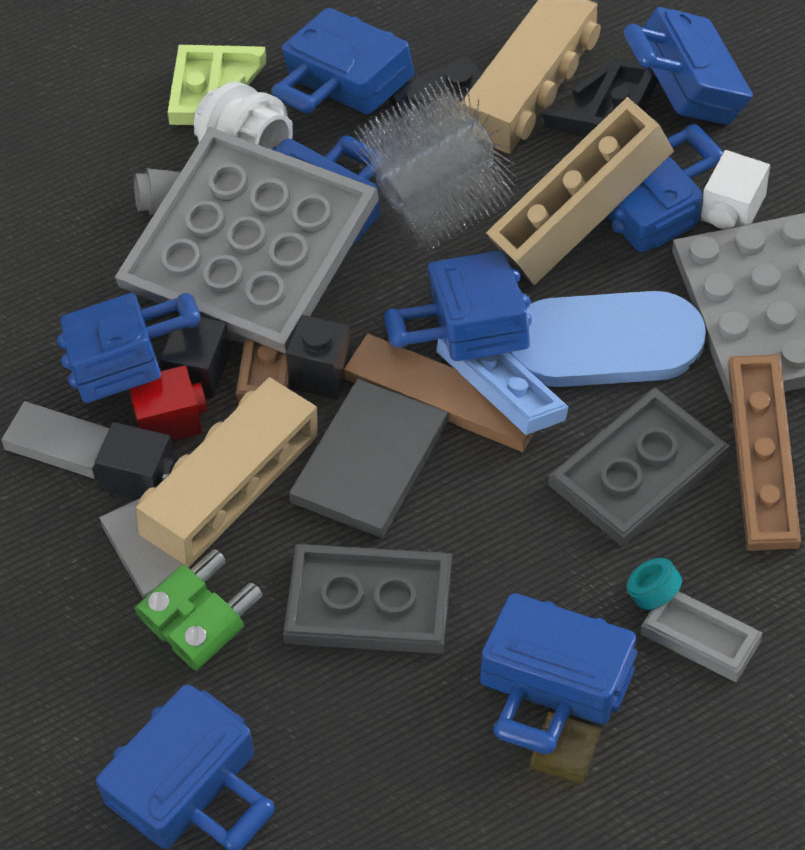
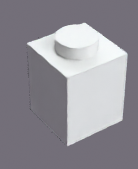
(734, 191)

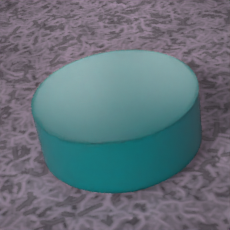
(654, 583)

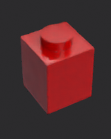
(170, 404)

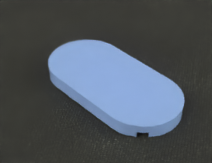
(612, 338)

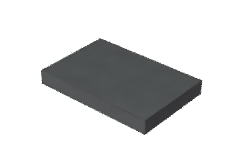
(369, 458)
(638, 466)
(368, 598)

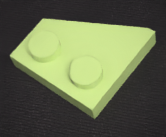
(208, 68)

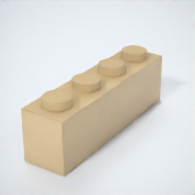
(531, 68)
(581, 190)
(227, 471)

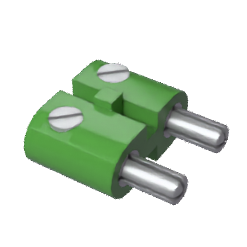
(193, 617)

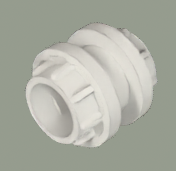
(244, 114)

